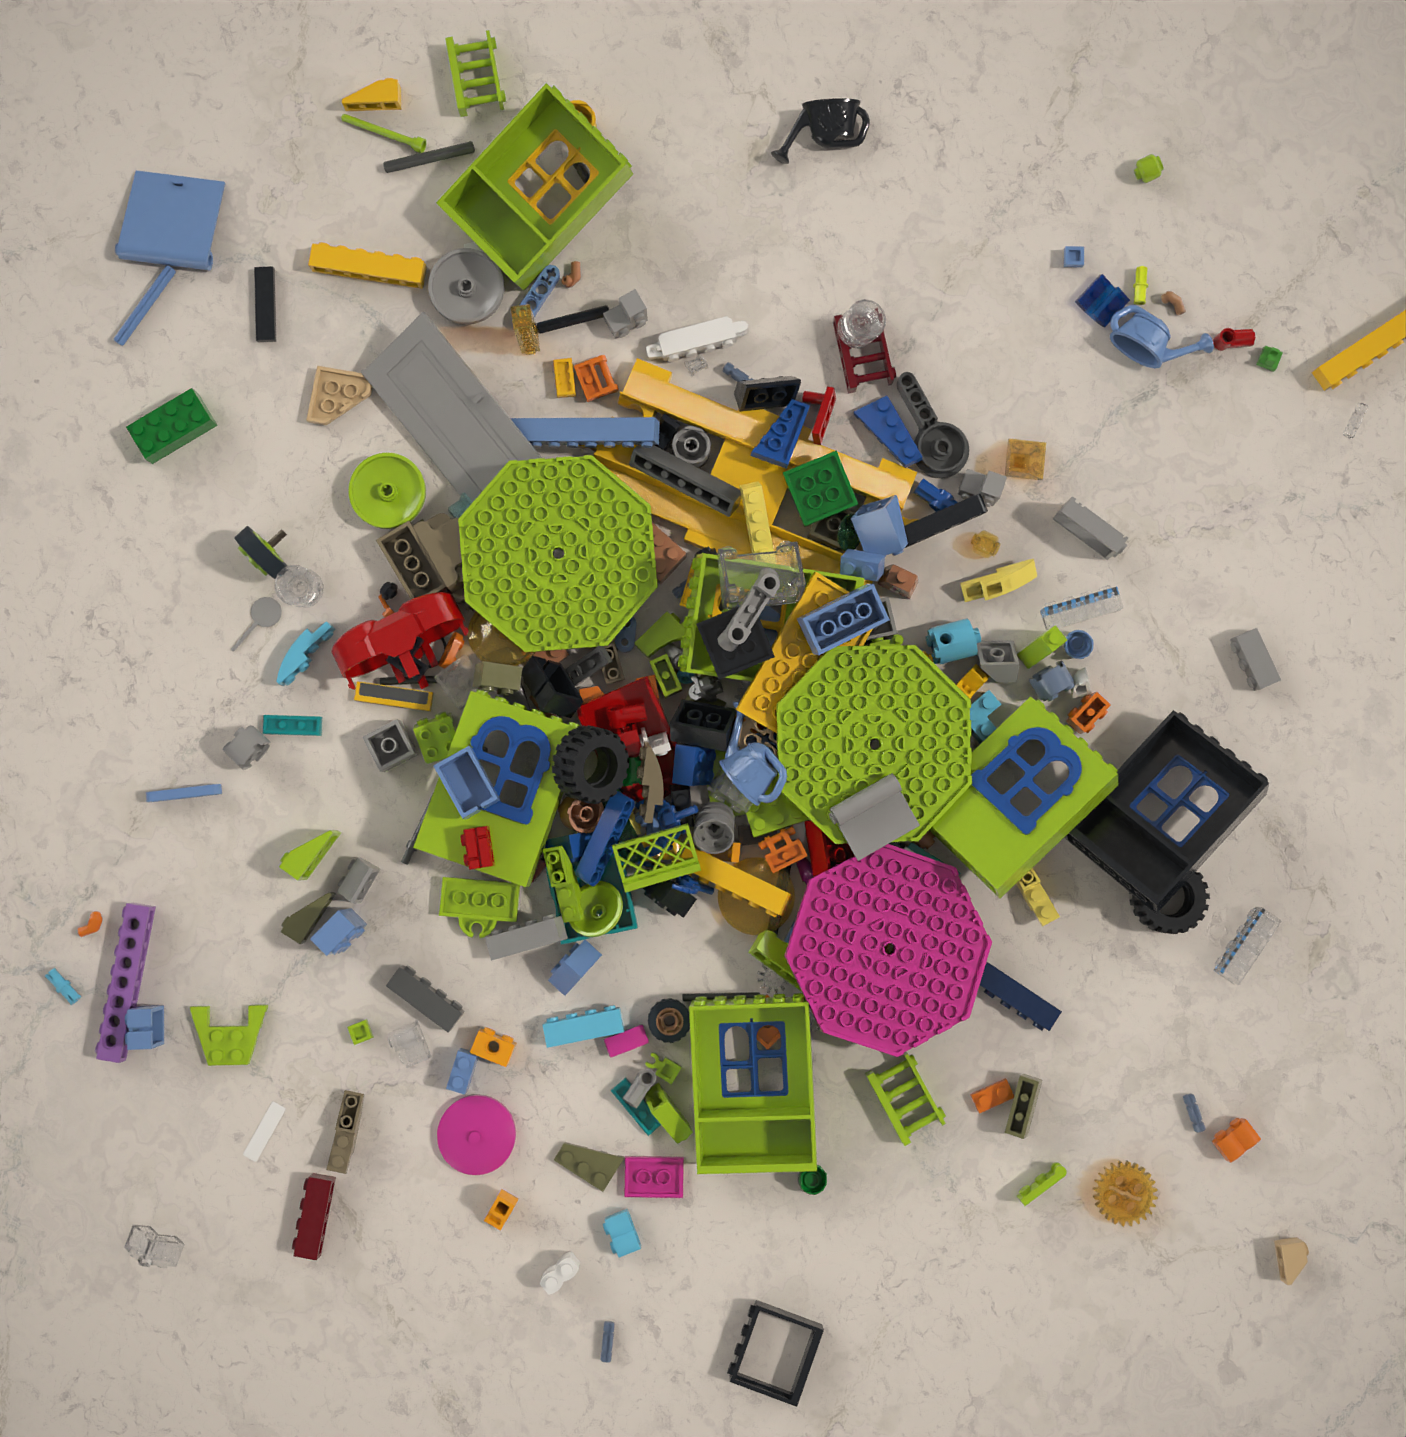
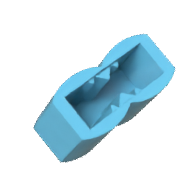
(623, 1233)

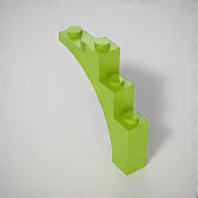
(661, 633)

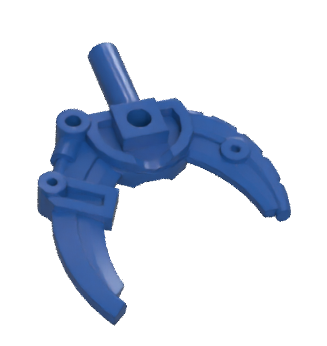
(668, 818)
(687, 883)

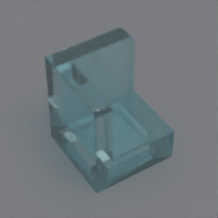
(460, 506)

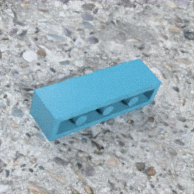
(583, 1027)

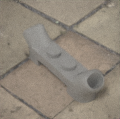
(750, 609)

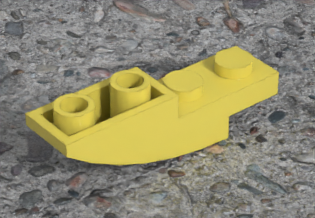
(1000, 583)
(1037, 898)

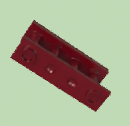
(849, 362)

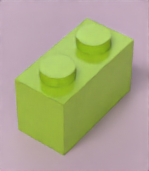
(665, 676)

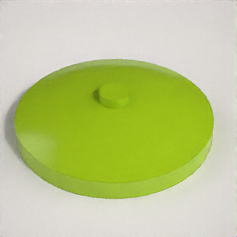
(387, 490)

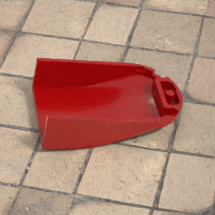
(640, 691)

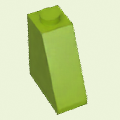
(1041, 647)
(667, 1113)

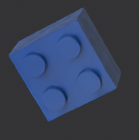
(693, 765)

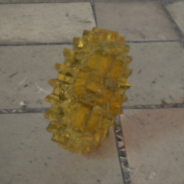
(1131, 1177)

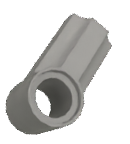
(639, 1089)

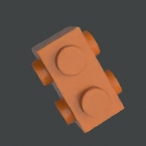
(1084, 717)

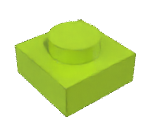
(360, 1032)

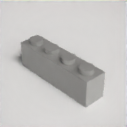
(527, 937)

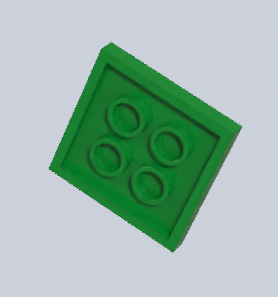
(820, 488)

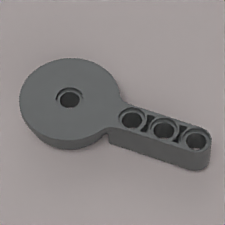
(933, 433)

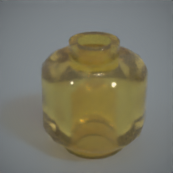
(985, 544)

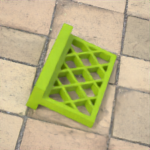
(661, 873)

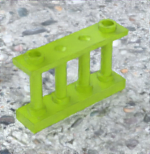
(458, 67)
(886, 1097)

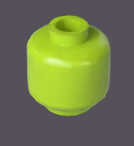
(1148, 168)

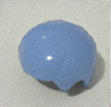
(1078, 644)

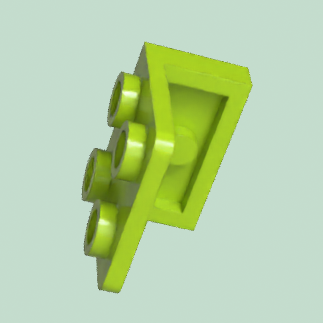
(435, 736)

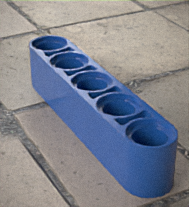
(604, 836)

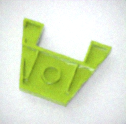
(228, 1043)

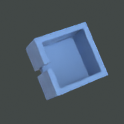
(145, 1027)

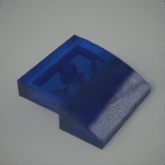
(1102, 300)

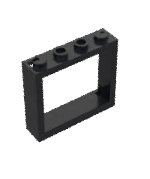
(762, 1387)

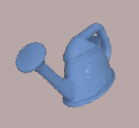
(1146, 338)
(752, 767)

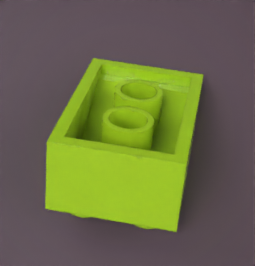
(305, 858)

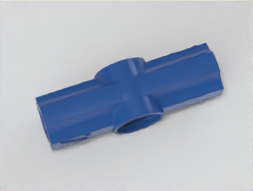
(937, 498)

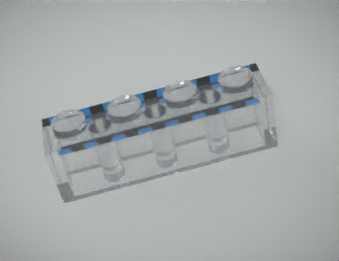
(1080, 609)
(1247, 945)

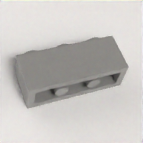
(1255, 659)

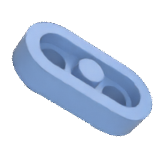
(627, 633)

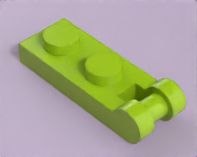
(1041, 1184)

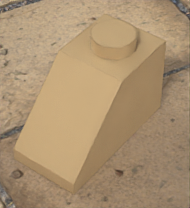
(1291, 1258)

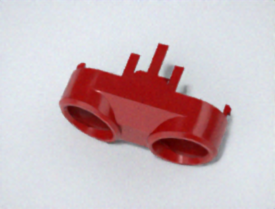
(371, 642)

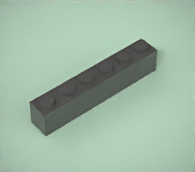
(686, 478)

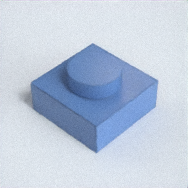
(1073, 256)

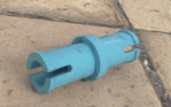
(63, 986)

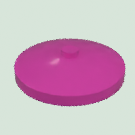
(476, 1134)

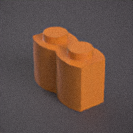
(1236, 1139)

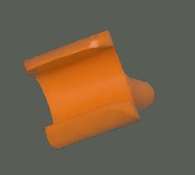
(388, 611)

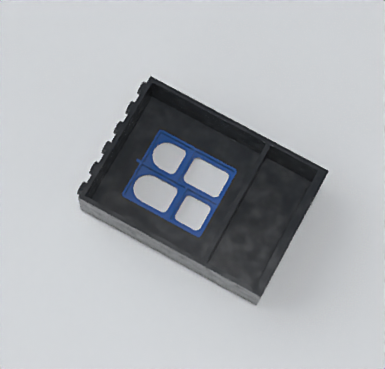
(1138, 849)

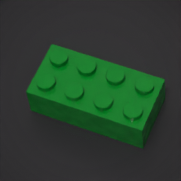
(171, 426)

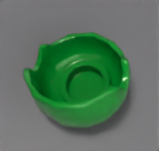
(813, 1181)

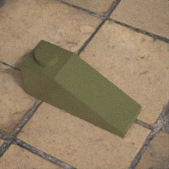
(302, 923)

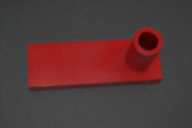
(827, 404)

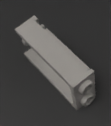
(1091, 529)

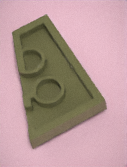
(589, 1164)

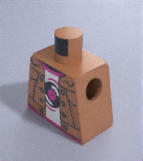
(899, 580)

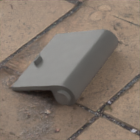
(874, 817)

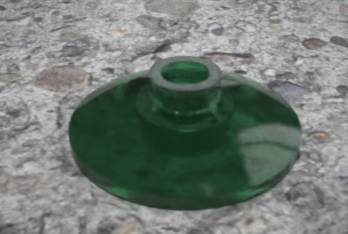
(847, 534)

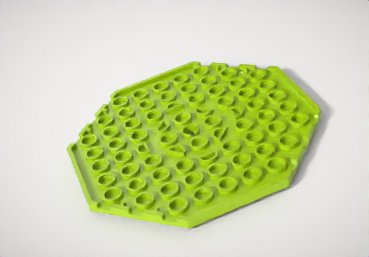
(511, 562)
(869, 695)

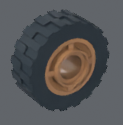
(672, 1032)

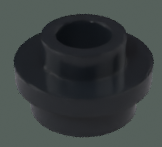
(388, 590)

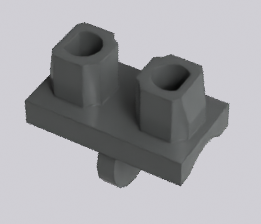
(705, 688)

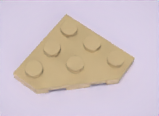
(335, 394)

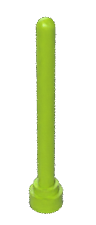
(417, 144)

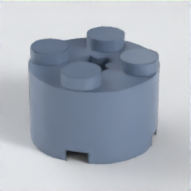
(1052, 681)

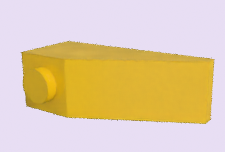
(377, 96)

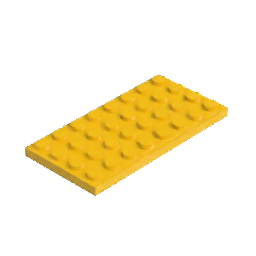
(791, 655)

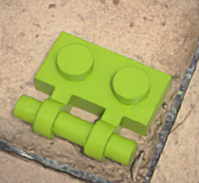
(896, 640)

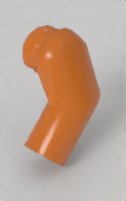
(93, 924)

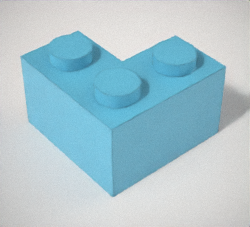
(981, 708)

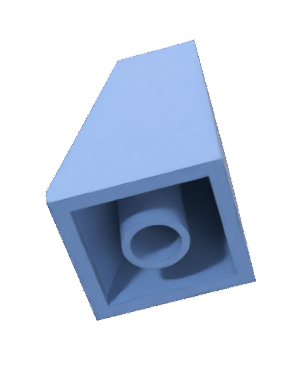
(881, 527)

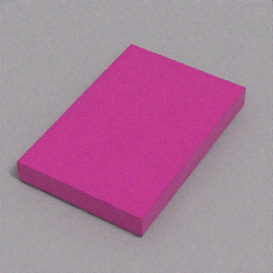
(654, 1176)

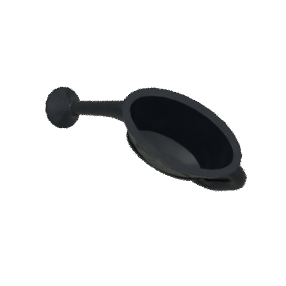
(828, 123)

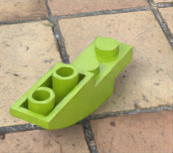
(565, 882)

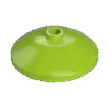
(597, 899)

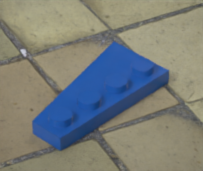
(889, 429)
(782, 437)

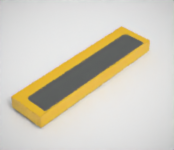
(393, 696)

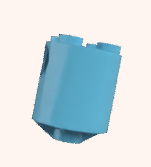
(953, 641)

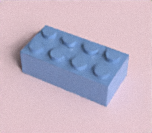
(843, 619)

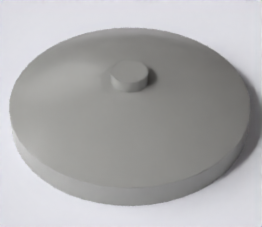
(466, 286)

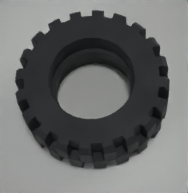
(571, 759)
(1185, 918)

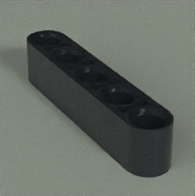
(945, 519)

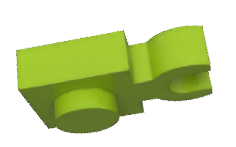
(666, 1069)

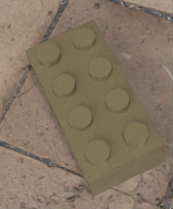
(411, 561)

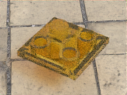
(1025, 459)

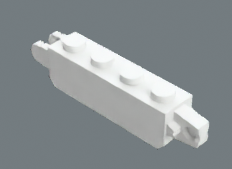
(696, 338)

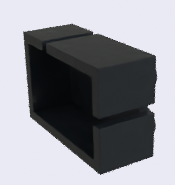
(551, 687)

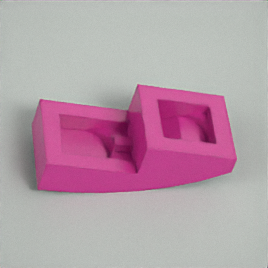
(626, 1041)

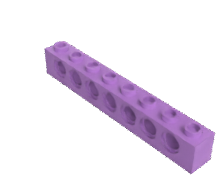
(145, 915)

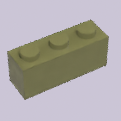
(1023, 1106)

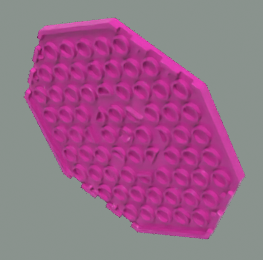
(842, 958)

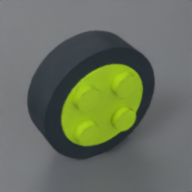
(260, 552)

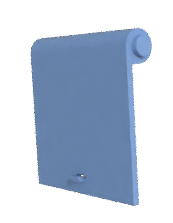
(170, 220)

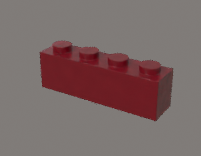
(314, 1216)

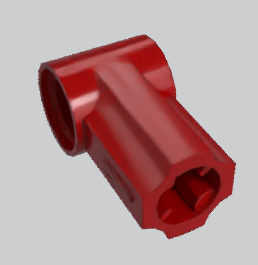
(1234, 338)
(622, 715)

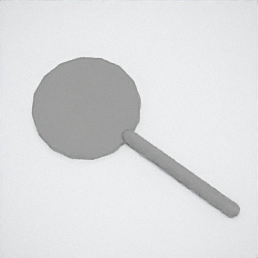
(265, 613)

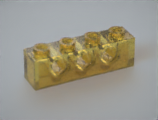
(525, 329)

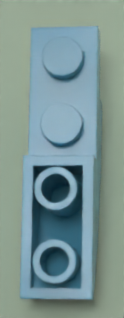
(297, 656)

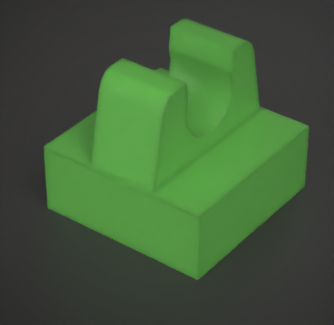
(1269, 358)

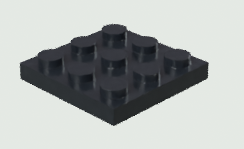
(747, 654)

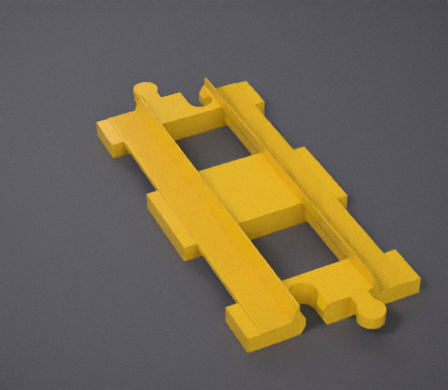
(651, 392)

